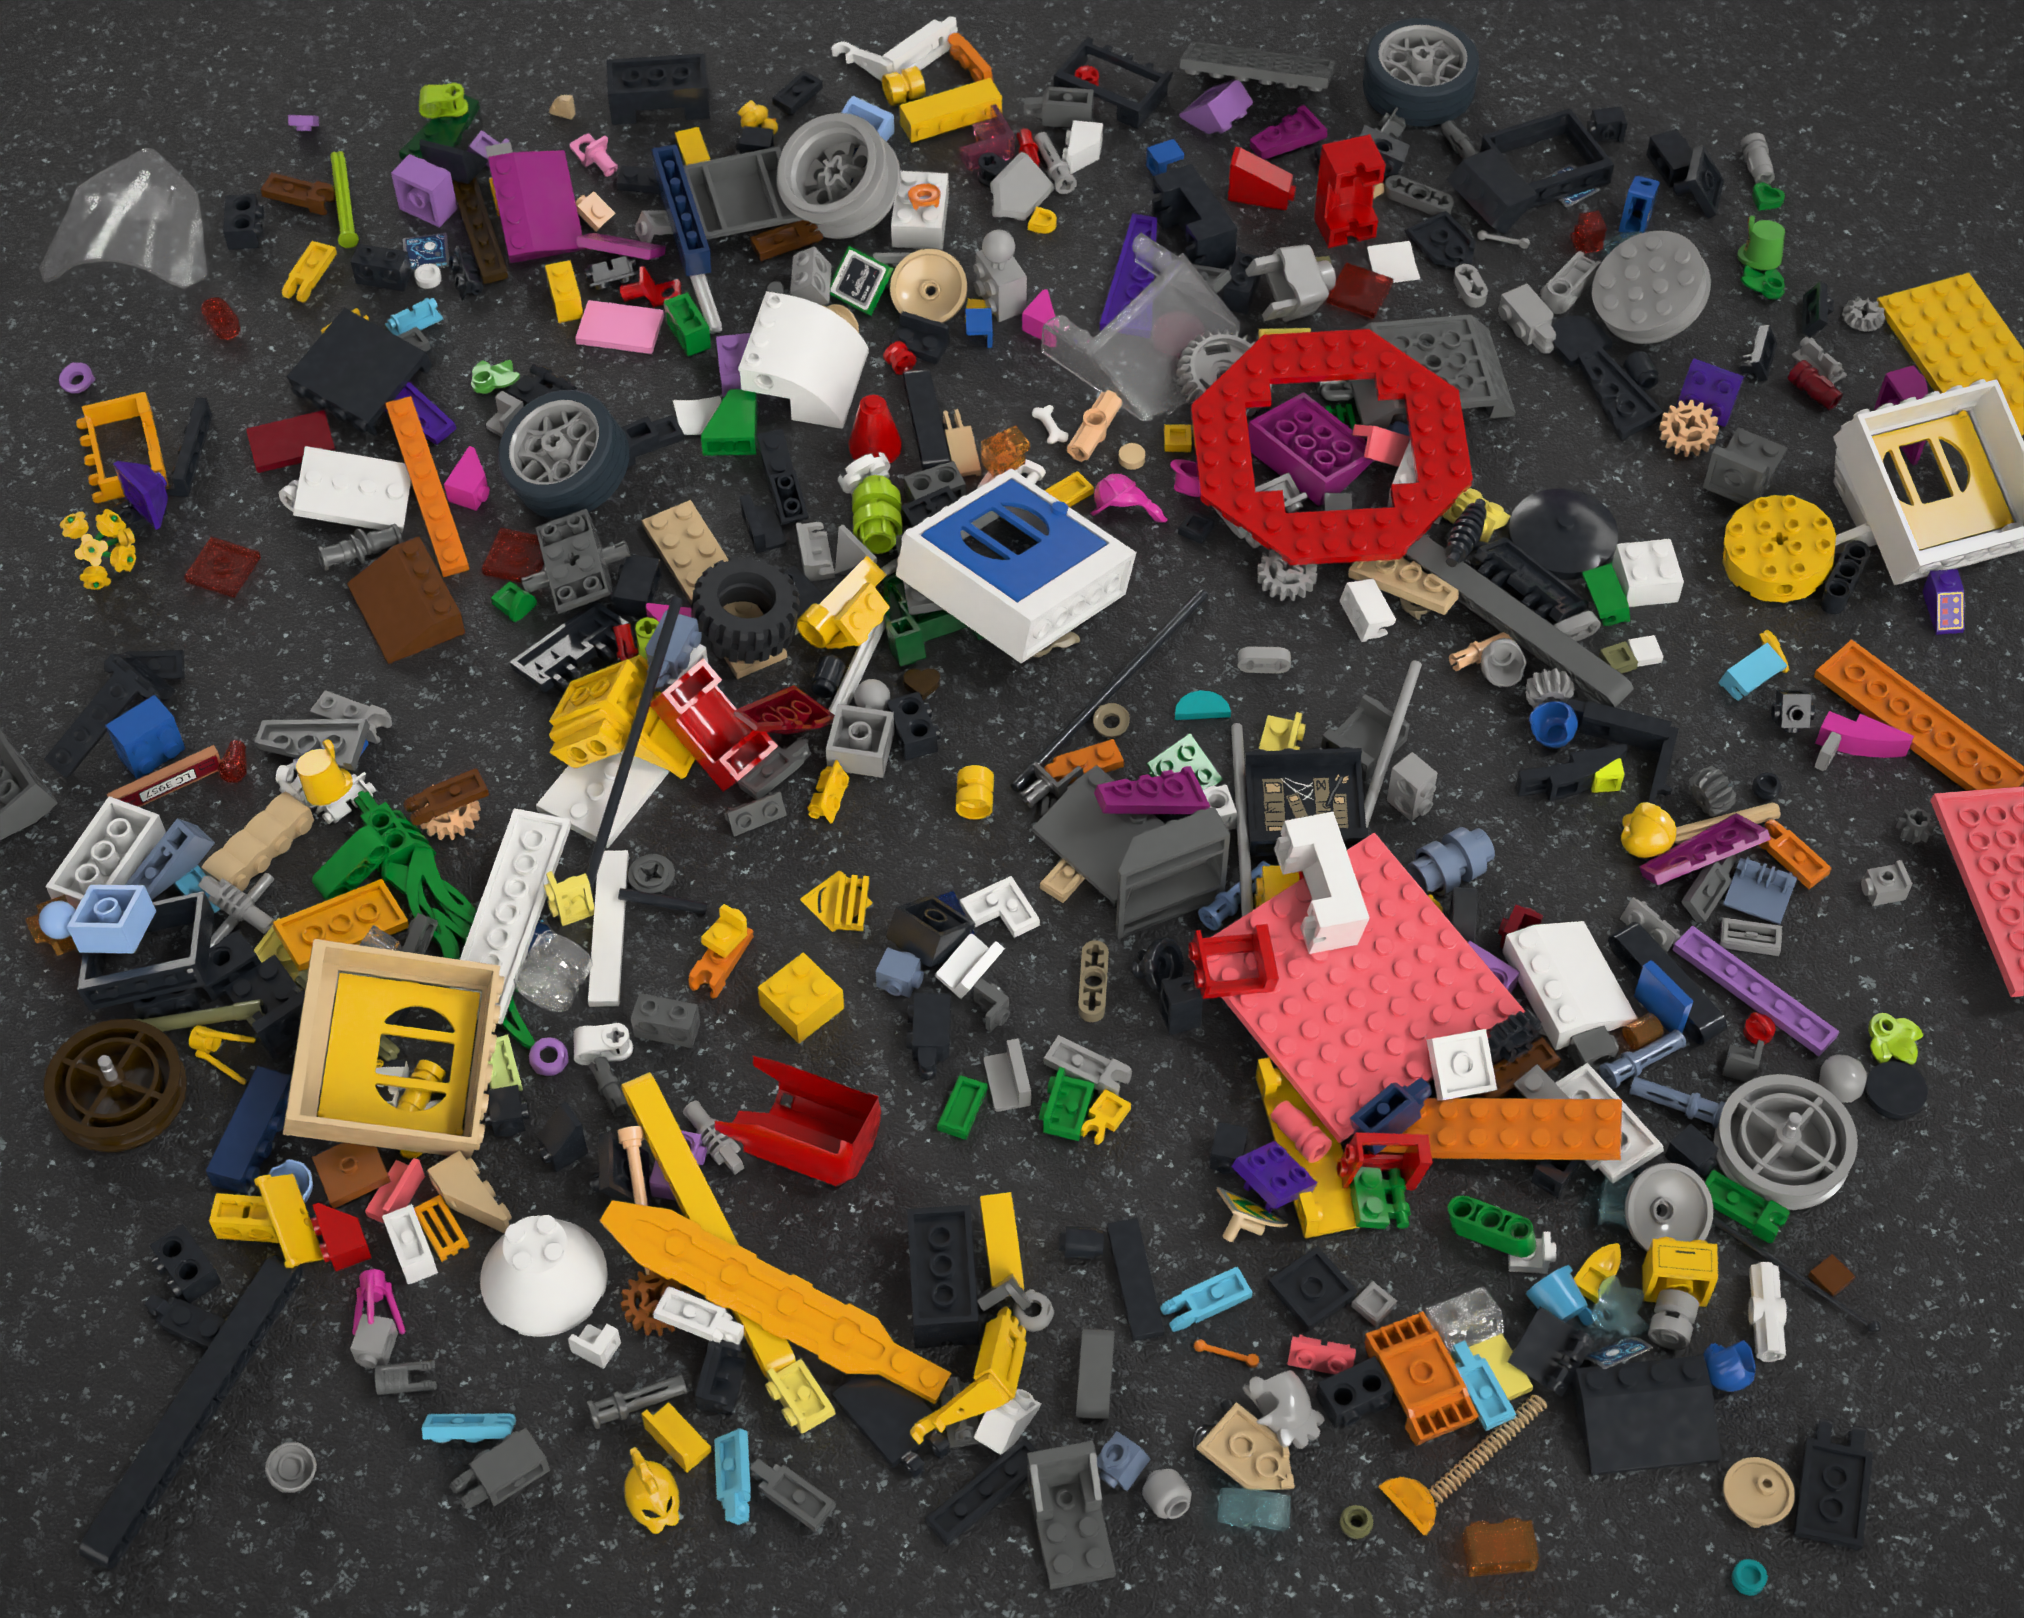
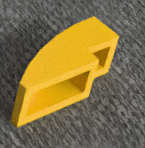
(1001, 1238)

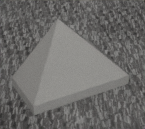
(850, 552)

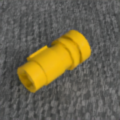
(417, 1099)

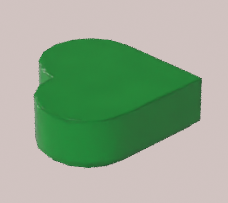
(1767, 197)

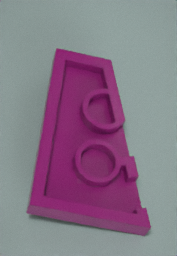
(1291, 134)

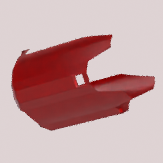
(821, 1133)

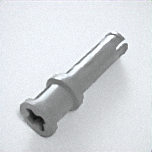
(1045, 145)

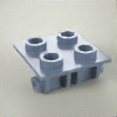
(1760, 890)

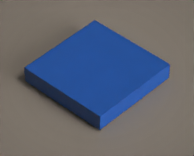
(1663, 997)

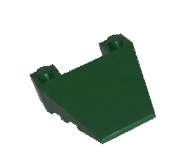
(909, 631)

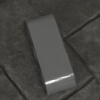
(1095, 1373)

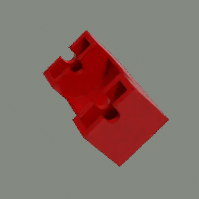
(1346, 190)
(708, 729)

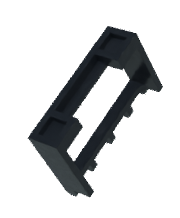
(1128, 111)

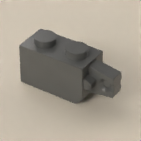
(1061, 106)

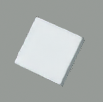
(1646, 650)

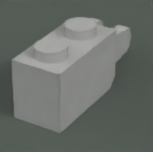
(1528, 317)

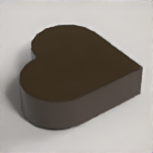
(922, 681)

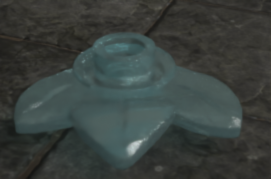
(1621, 1306)

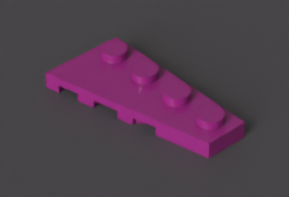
(1705, 848)

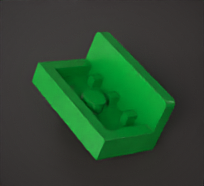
(1066, 1106)

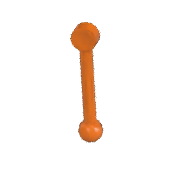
(1251, 1360)

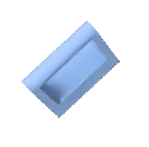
(877, 117)

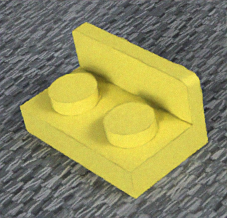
(1282, 733)
(569, 899)

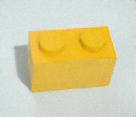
(564, 291)

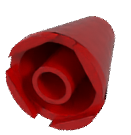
(874, 430)

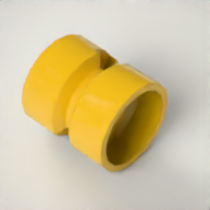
(904, 85)
(974, 792)

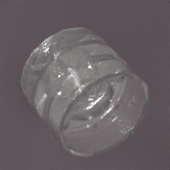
(553, 972)

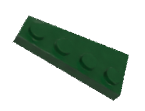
(442, 130)

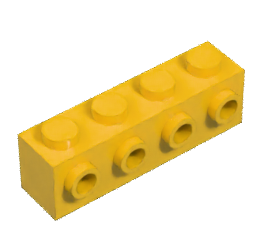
(949, 110)

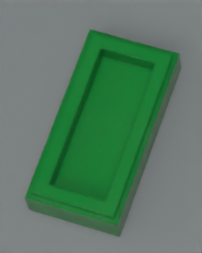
(962, 1107)

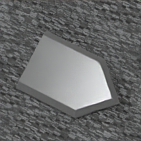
(1019, 188)

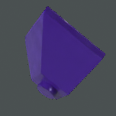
(143, 490)

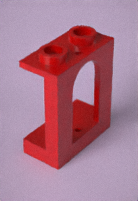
(1257, 942)
(1412, 1163)

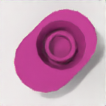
(1186, 477)

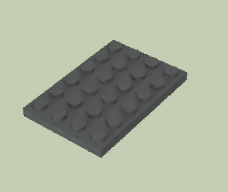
(1257, 64)

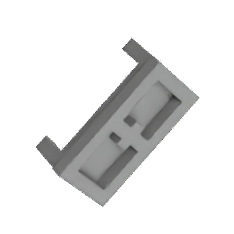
(814, 551)

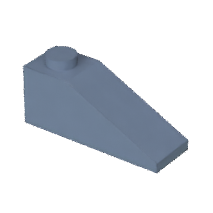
(172, 857)

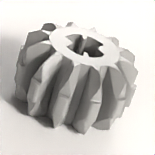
(1549, 687)

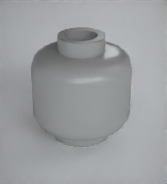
(1167, 1493)

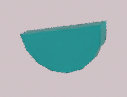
(1202, 706)

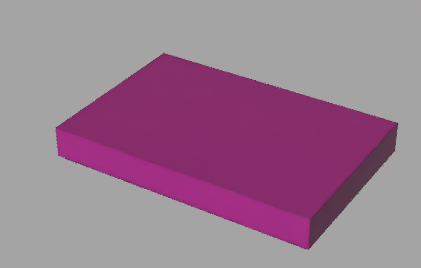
(620, 246)

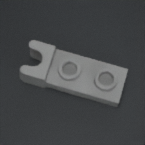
(338, 707)
(1087, 1065)

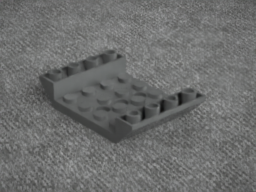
(1464, 359)

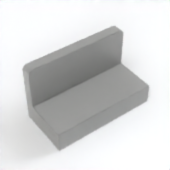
(1008, 1078)

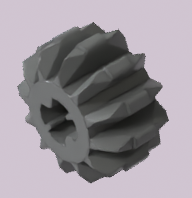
(1712, 791)

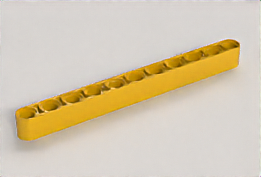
(695, 1198)

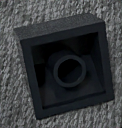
(929, 929)

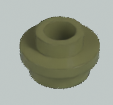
(1360, 1513)

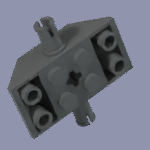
(574, 562)

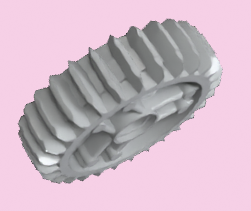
(1199, 367)

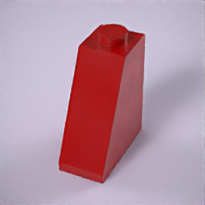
(1259, 182)

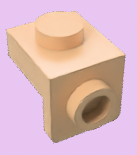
(594, 210)

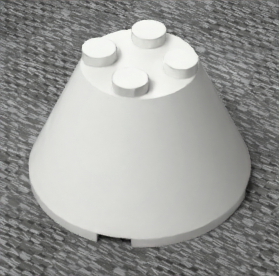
(543, 1276)

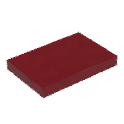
(284, 441)

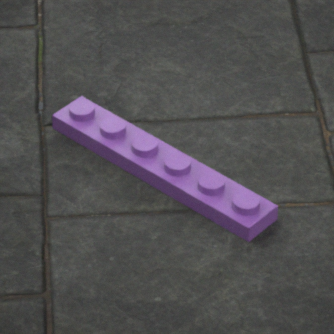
(1755, 990)

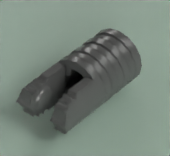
(397, 1377)

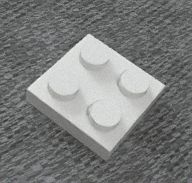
(1461, 1064)

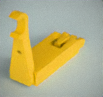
(994, 1376)

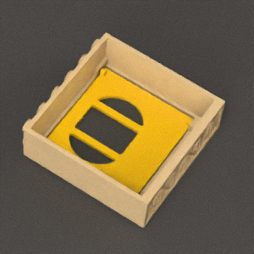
(349, 1100)

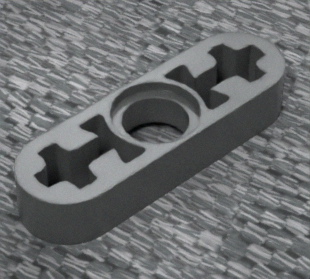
(1400, 195)

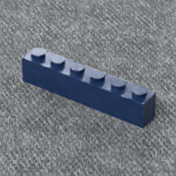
(681, 210)

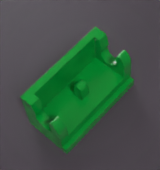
(1607, 594)

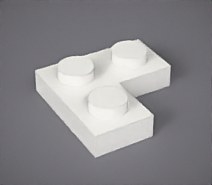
(1001, 900)

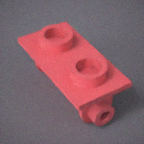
(1311, 1355)

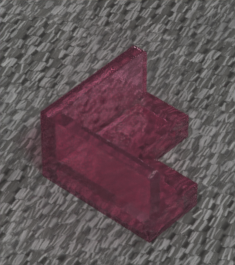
(992, 137)

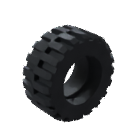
(745, 582)

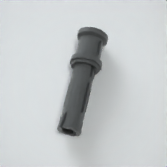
(622, 1404)

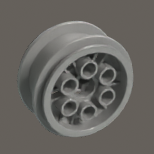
(803, 170)

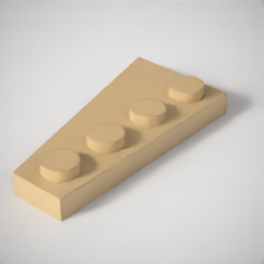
(1407, 582)

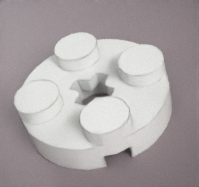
(863, 468)

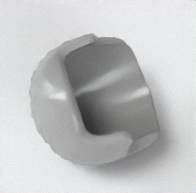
(1503, 662)

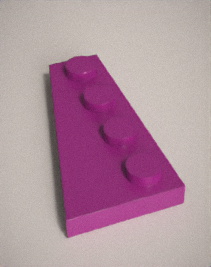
(1153, 795)

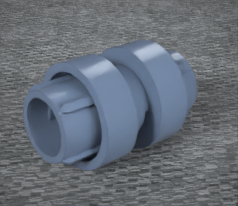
(1458, 858)

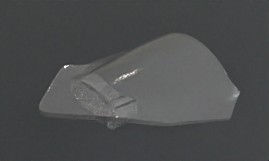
(133, 216)

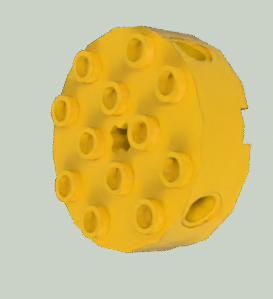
(1779, 548)

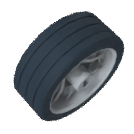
(1421, 70)
(573, 443)

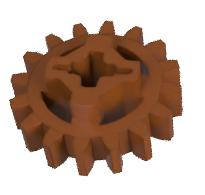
(647, 1289)

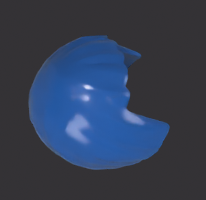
(1553, 724)
(1730, 1367)

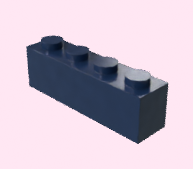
(251, 1131)

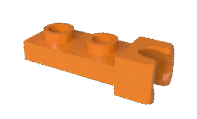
(715, 968)

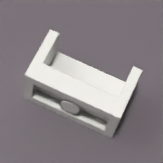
(410, 1244)

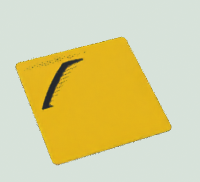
(824, 897)

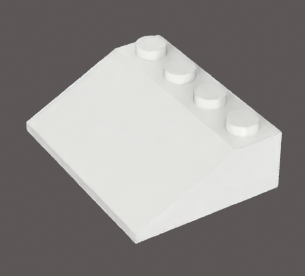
(1566, 980)

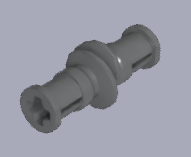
(359, 546)

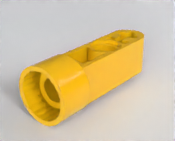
(817, 621)

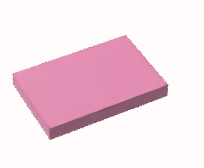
(620, 327)

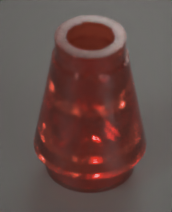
(233, 763)

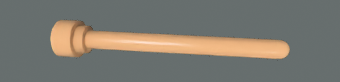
(631, 1140)

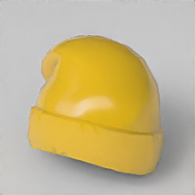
(1648, 831)

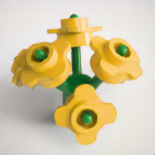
(92, 548)

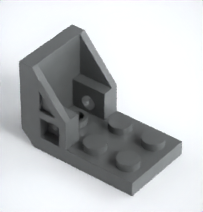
(1743, 467)
(1069, 1514)

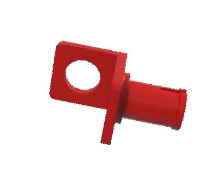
(647, 288)

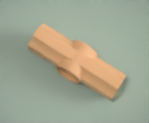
(1094, 426)

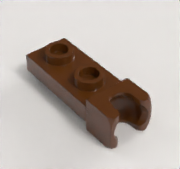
(299, 192)

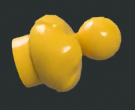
(754, 115)

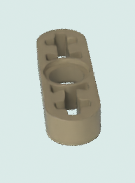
(1099, 991)

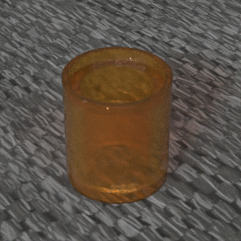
(1642, 1031)

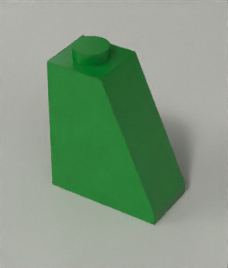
(732, 426)

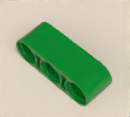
(351, 863)
(1502, 1236)

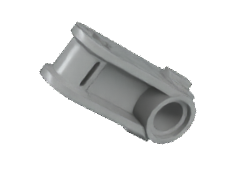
(1569, 283)

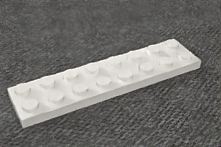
(515, 896)

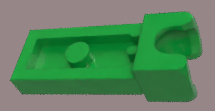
(1746, 1207)

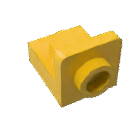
(726, 931)

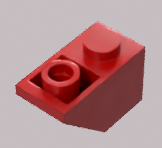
(342, 1235)

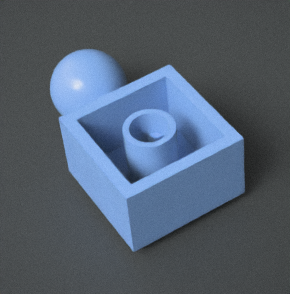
(105, 920)

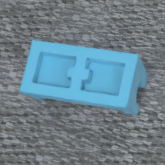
(1752, 671)

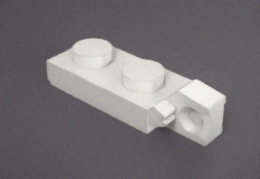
(697, 1317)

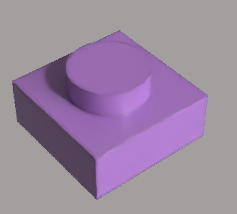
(303, 123)

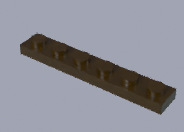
(480, 231)

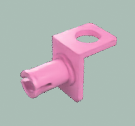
(594, 153)

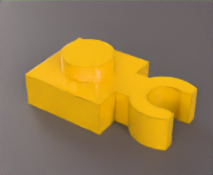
(1105, 1113)

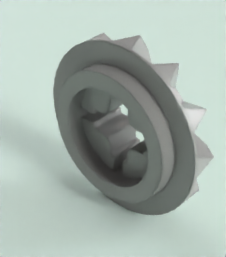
(1853, 314)

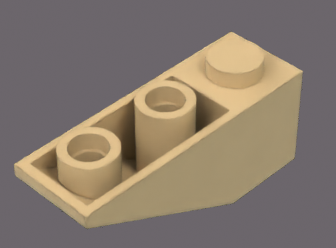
(465, 1193)

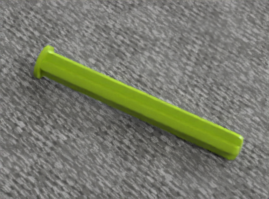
(347, 236)

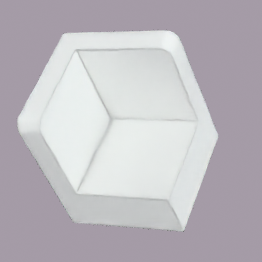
(595, 1344)

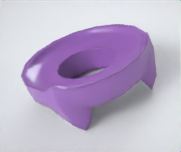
(73, 370)
(548, 1069)

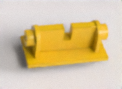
(833, 784)

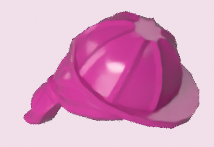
(1122, 492)

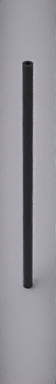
(1110, 689)
(632, 740)

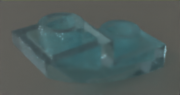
(1254, 1507)

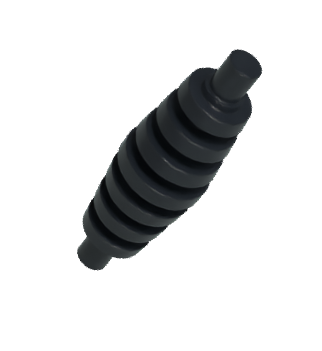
(1465, 532)

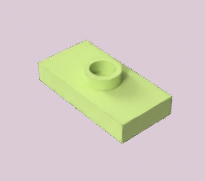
(504, 1065)

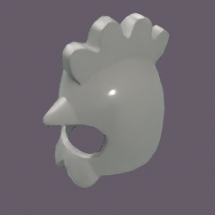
(1285, 1408)

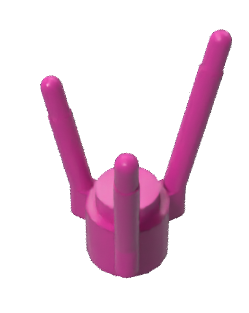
(372, 1290)

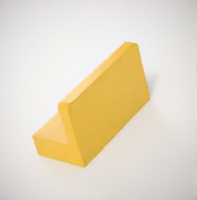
(676, 1436)

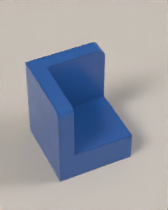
(1161, 155)
(980, 323)

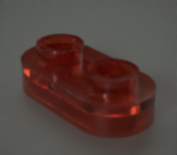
(220, 318)

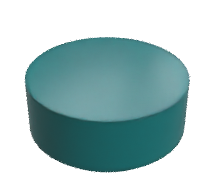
(1749, 1577)

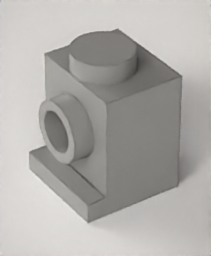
(1886, 884)

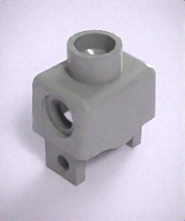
(1295, 280)

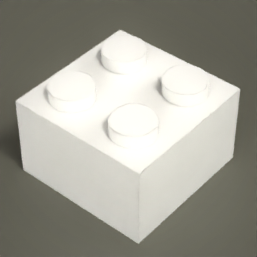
(1648, 572)

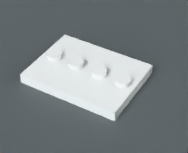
(352, 489)
(584, 793)

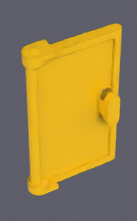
(289, 1219)

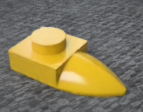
(1596, 1269)

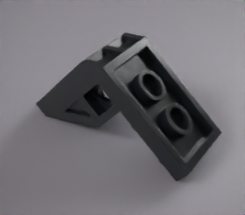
(281, 1004)

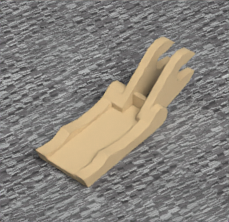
(961, 445)

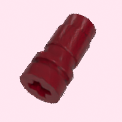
(1815, 385)

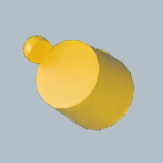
(321, 776)

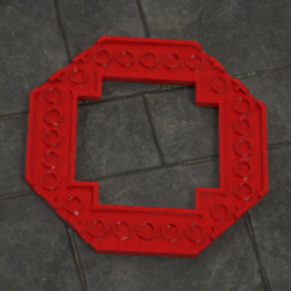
(1336, 535)

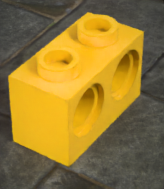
(241, 1218)

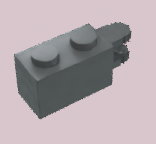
(502, 1470)

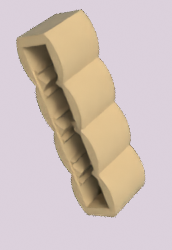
(260, 841)

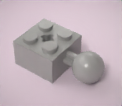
(1000, 276)
(864, 733)

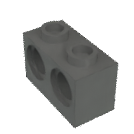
(930, 480)
(665, 1020)

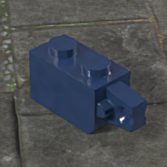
(1391, 1110)

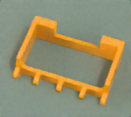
(109, 412)

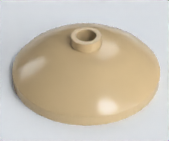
(924, 271)

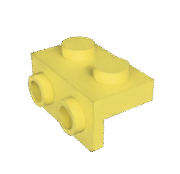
(1495, 516)
(800, 1395)

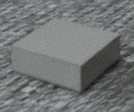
(1828, 751)
(1374, 1303)

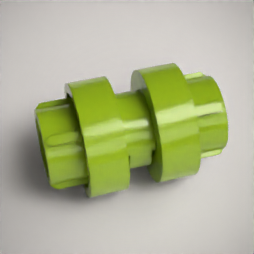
(877, 513)

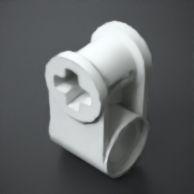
(601, 1041)

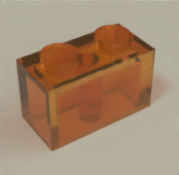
(1500, 1547)

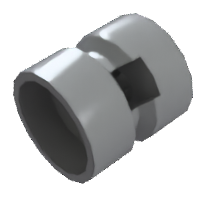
(1673, 1319)

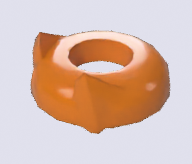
(924, 190)

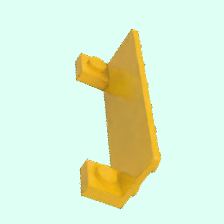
(1329, 1205)

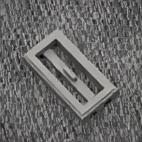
(1751, 940)

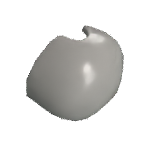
(1843, 1077)
(290, 1467)

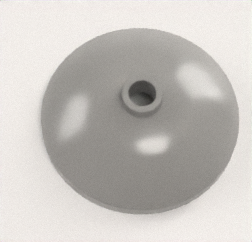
(1683, 1204)

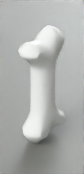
(1055, 433)

